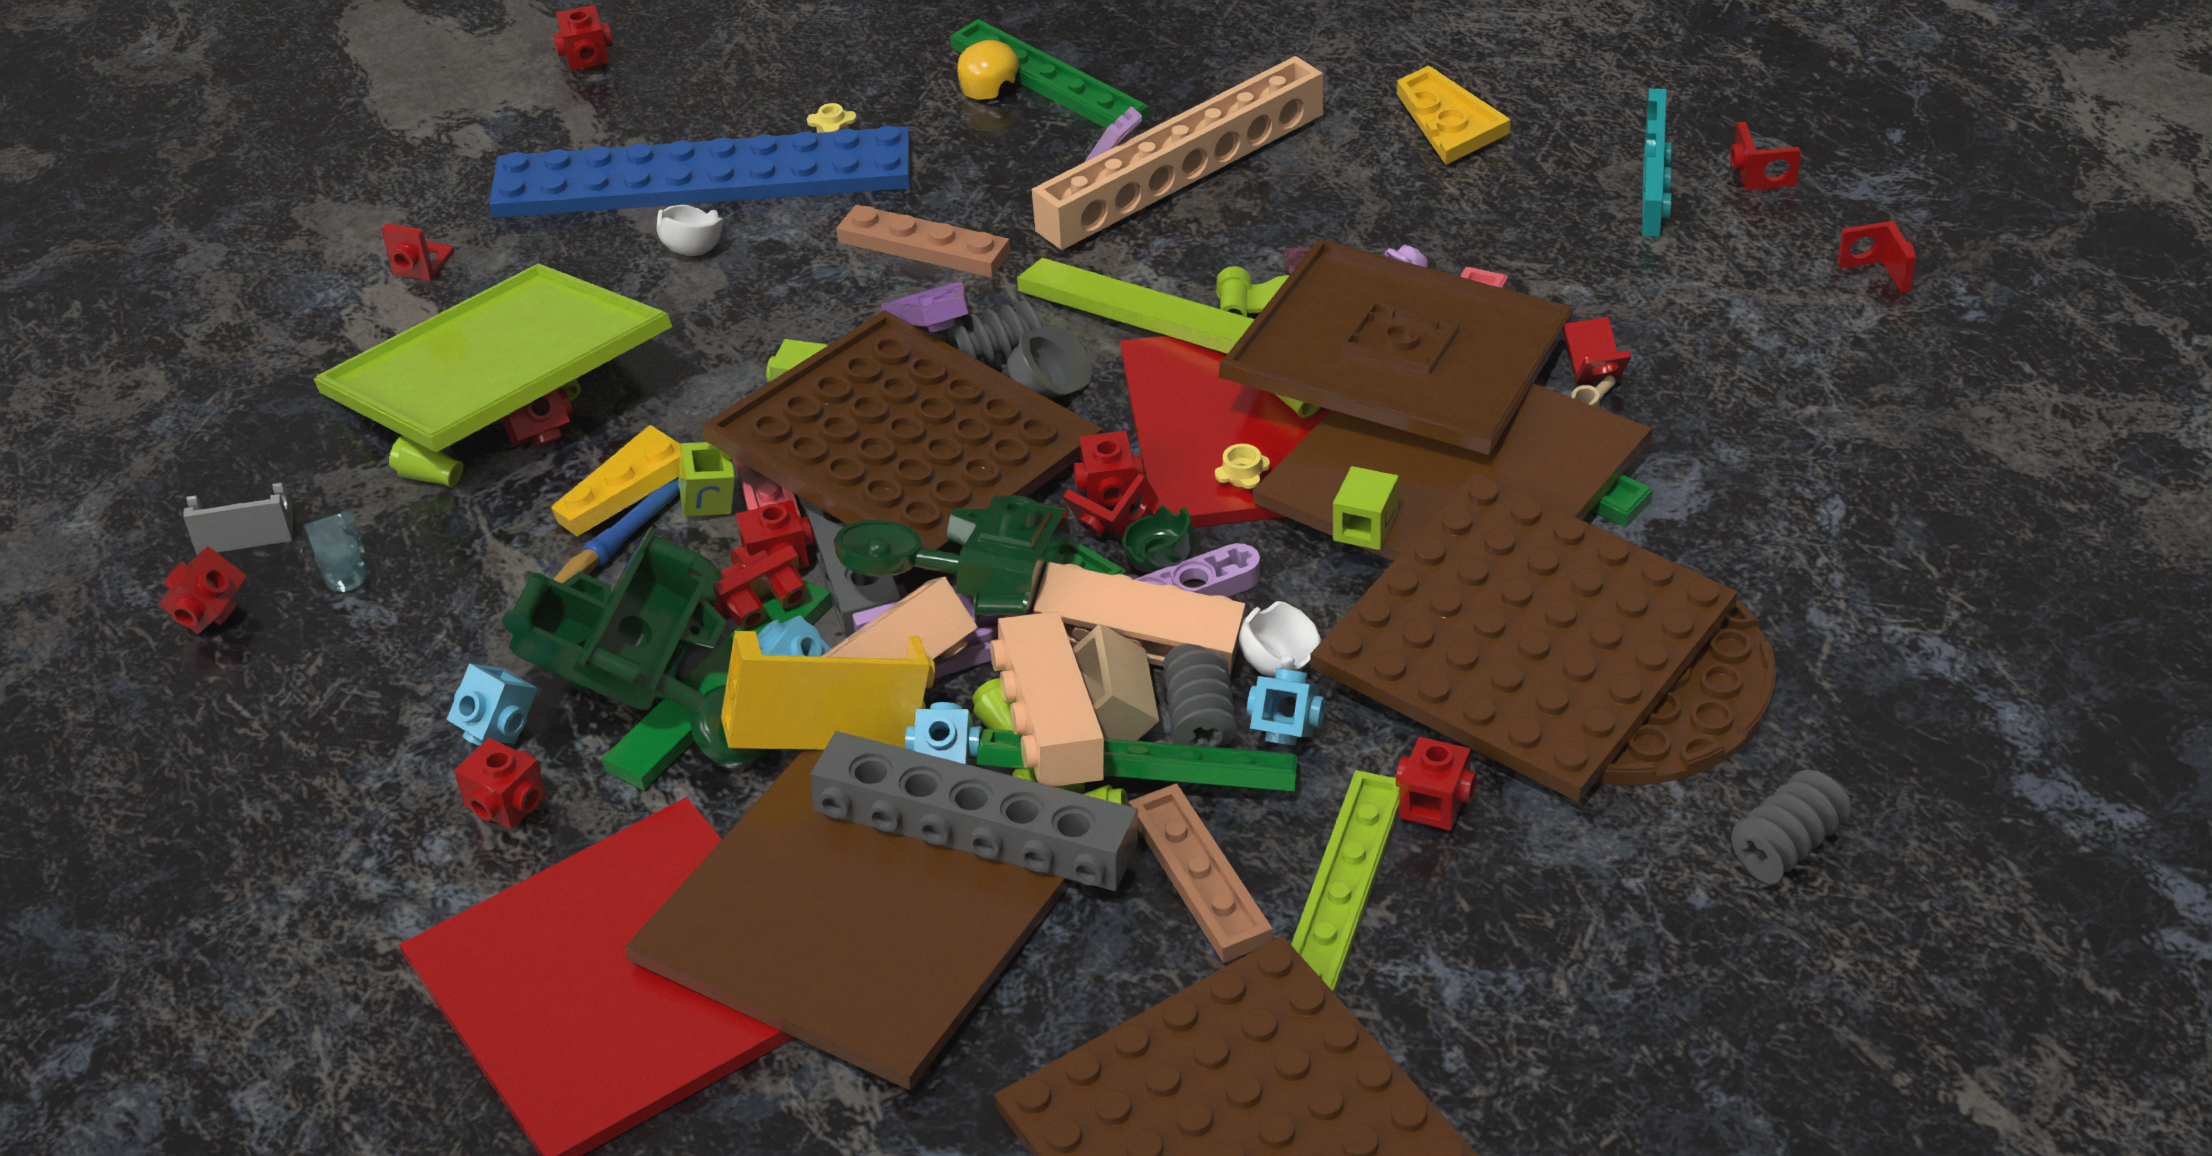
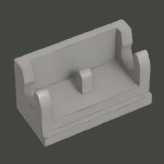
(240, 523)

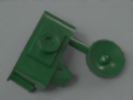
(1000, 555)
(557, 617)
(639, 630)

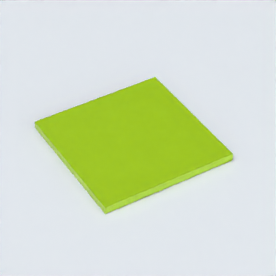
(490, 355)

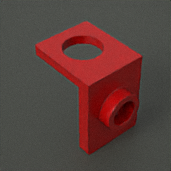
(1752, 162)
(1888, 248)
(410, 252)
(1594, 350)
(1100, 520)

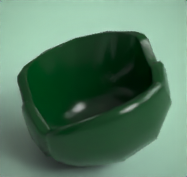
(1159, 540)

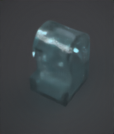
(337, 551)

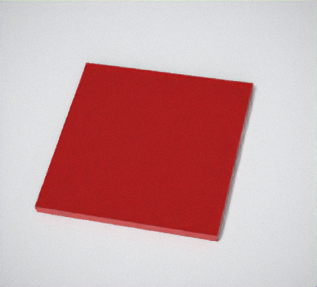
(1191, 417)
(557, 1010)

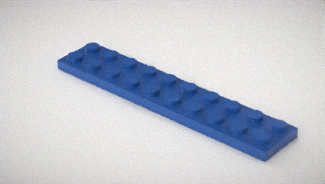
(701, 171)

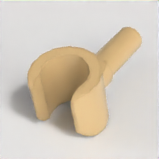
(1593, 395)

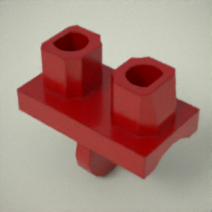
(755, 580)

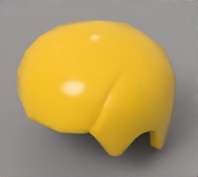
(985, 68)

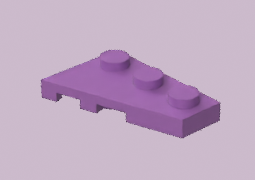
(931, 308)

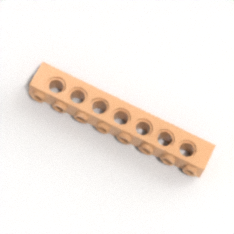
(1177, 152)

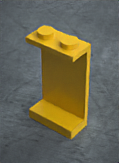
(808, 698)

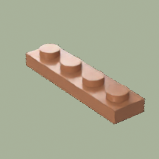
(923, 240)
(1201, 873)

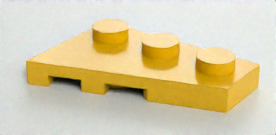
(1450, 114)
(623, 479)

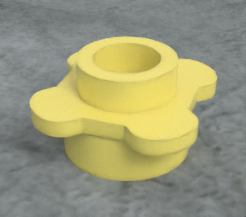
(831, 118)
(1242, 466)

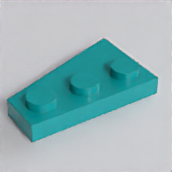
(1656, 166)

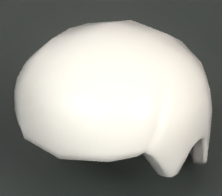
(688, 229)
(1278, 638)

